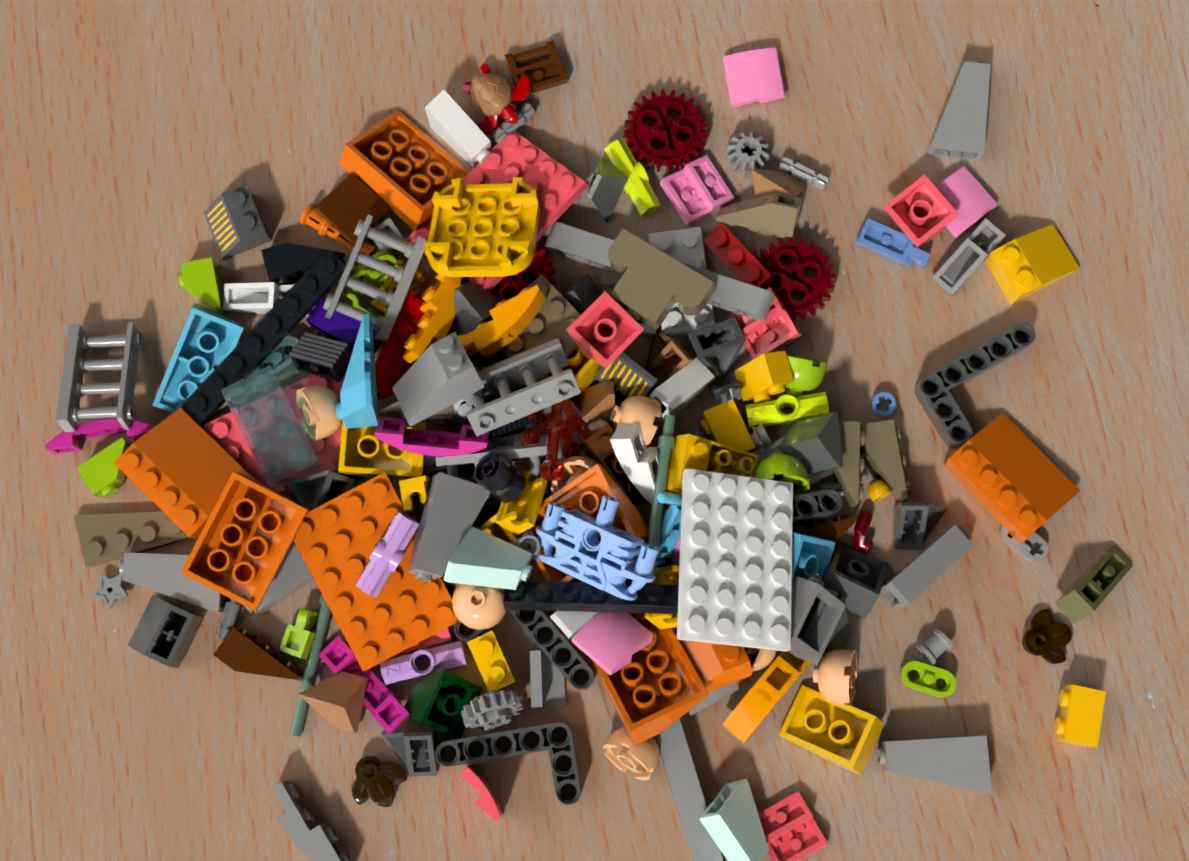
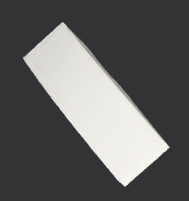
(253, 297)
(636, 459)

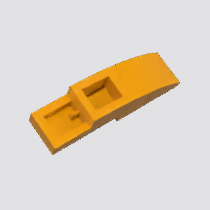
(438, 316)
(508, 322)
(764, 695)

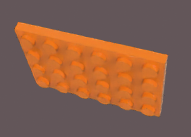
(337, 548)

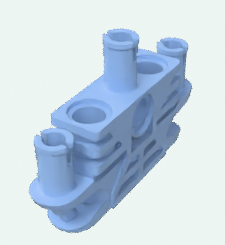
(579, 543)

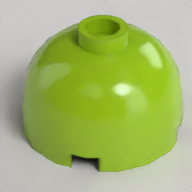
(806, 374)
(785, 469)

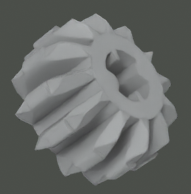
(752, 146)

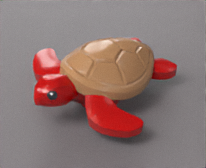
(493, 97)

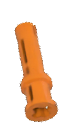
(324, 229)

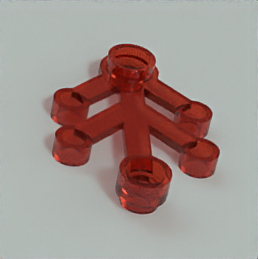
(553, 468)

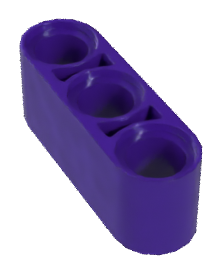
(338, 325)

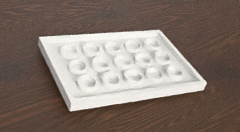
(735, 561)

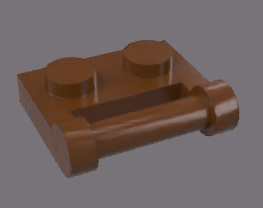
(541, 74)

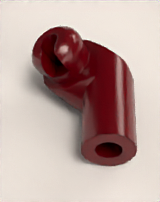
(860, 532)

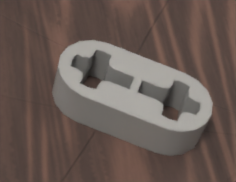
(1023, 549)

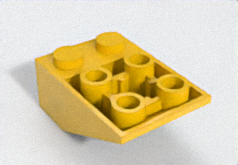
(706, 455)

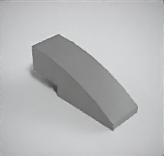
(968, 256)

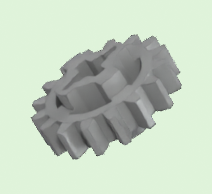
(491, 710)

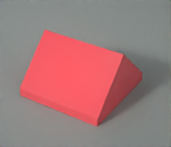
(921, 211)
(604, 330)

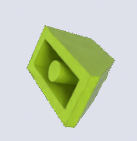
(203, 282)
(100, 471)

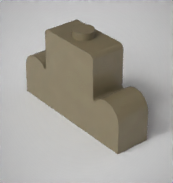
(654, 281)

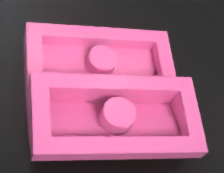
(754, 76)
(696, 190)
(967, 198)
(612, 639)

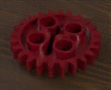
(643, 137)
(804, 258)

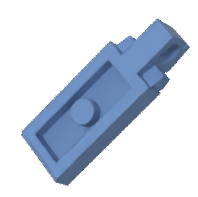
(891, 244)

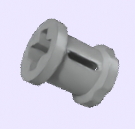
(934, 646)

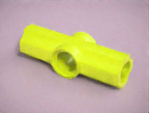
(638, 182)
(770, 412)

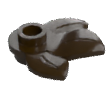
(1050, 636)
(379, 784)

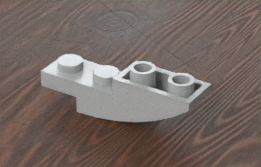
(296, 822)

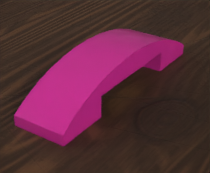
(71, 441)
(427, 442)
(378, 697)

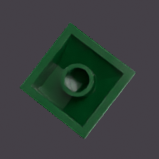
(440, 701)

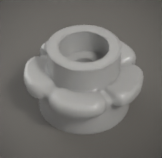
(761, 436)

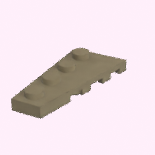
(111, 534)

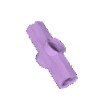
(387, 554)
(406, 668)

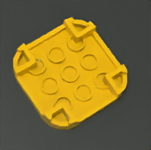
(483, 229)

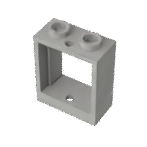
(822, 623)

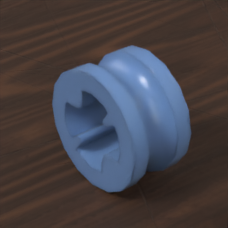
(890, 408)

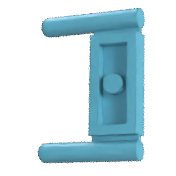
(670, 526)

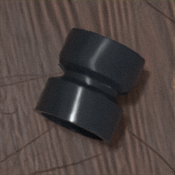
(500, 477)

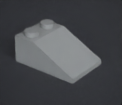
(437, 380)

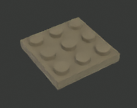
(547, 325)

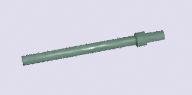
(666, 444)
(311, 667)

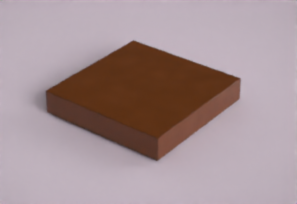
(349, 204)

